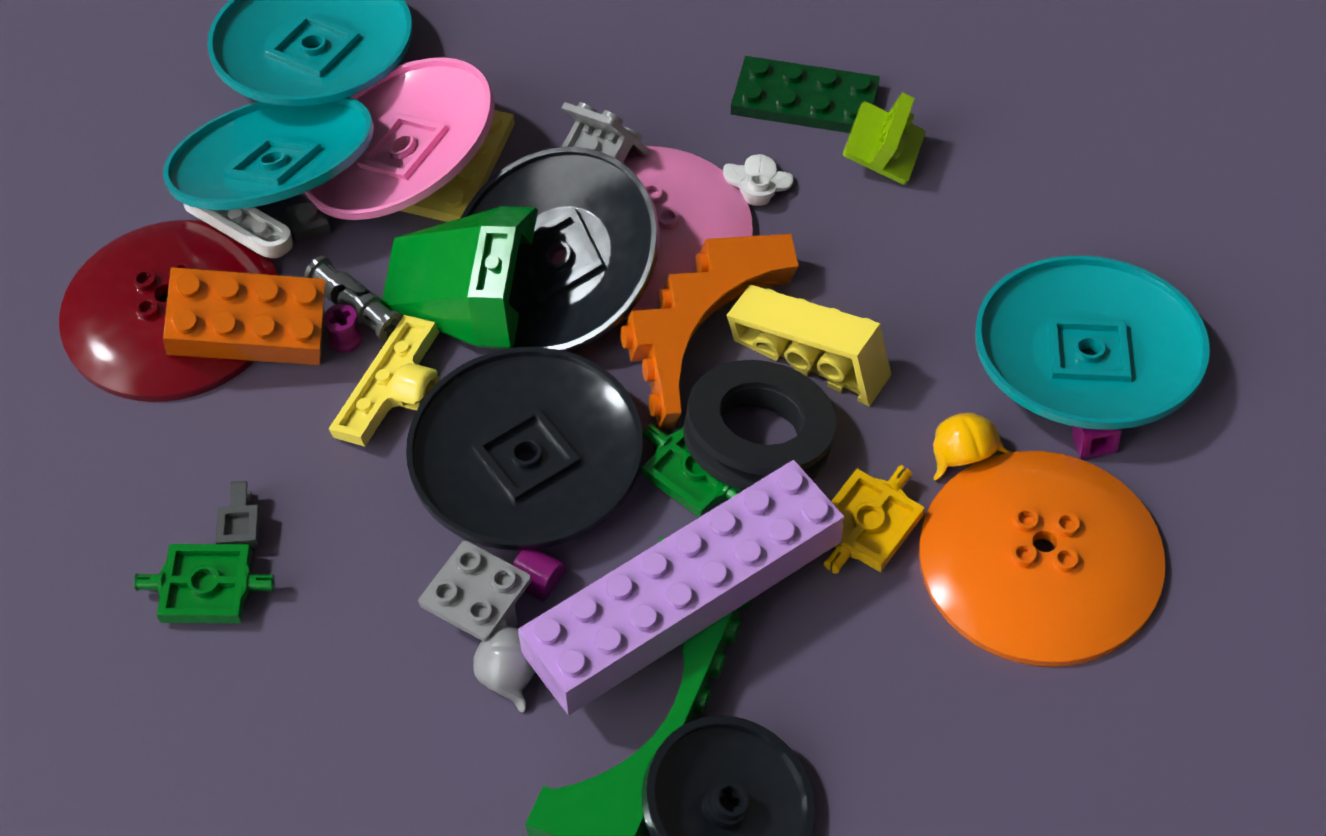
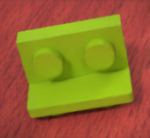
(886, 139)

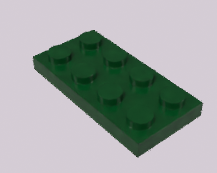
(801, 94)

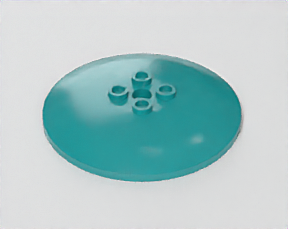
(307, 47)
(266, 153)
(1141, 328)

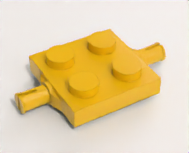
(875, 519)

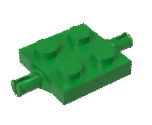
(680, 476)
(204, 583)

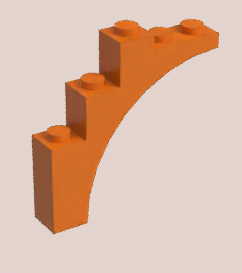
(688, 299)

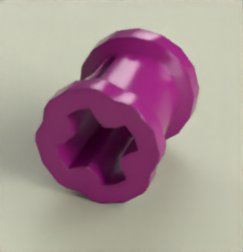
(341, 323)

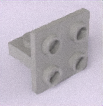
(601, 132)
(476, 591)

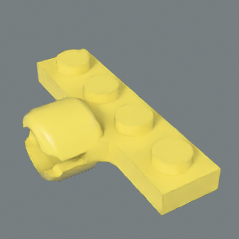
(389, 382)

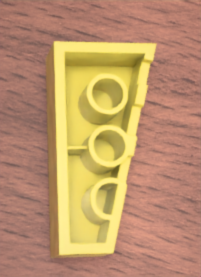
(813, 339)

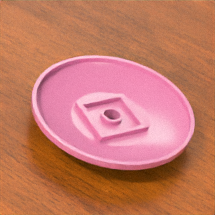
(425, 131)
(690, 207)

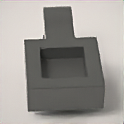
(240, 520)

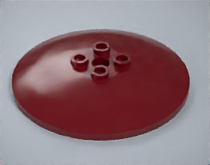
(117, 324)

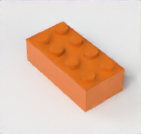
(244, 316)

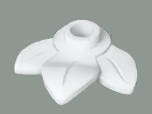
(757, 179)

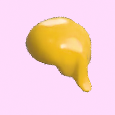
(965, 440)

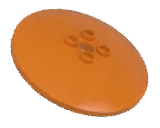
(1035, 603)

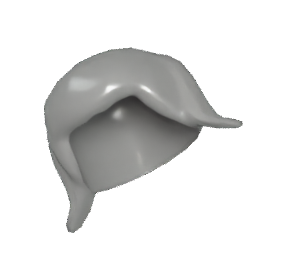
(503, 666)

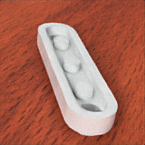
(249, 228)

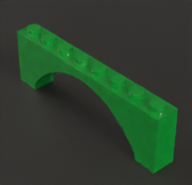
(613, 800)

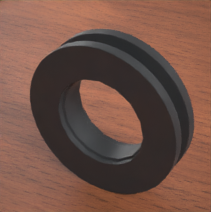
(762, 386)

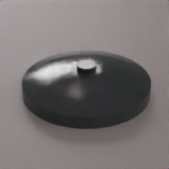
(726, 781)

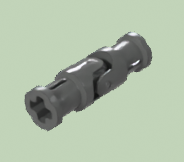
(346, 290)

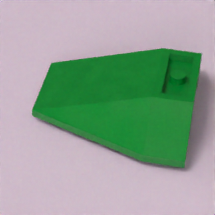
(462, 275)

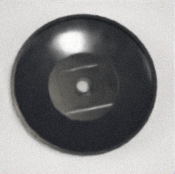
(604, 223)
(516, 401)

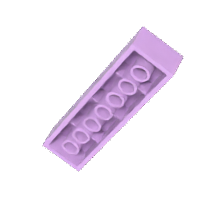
(680, 586)

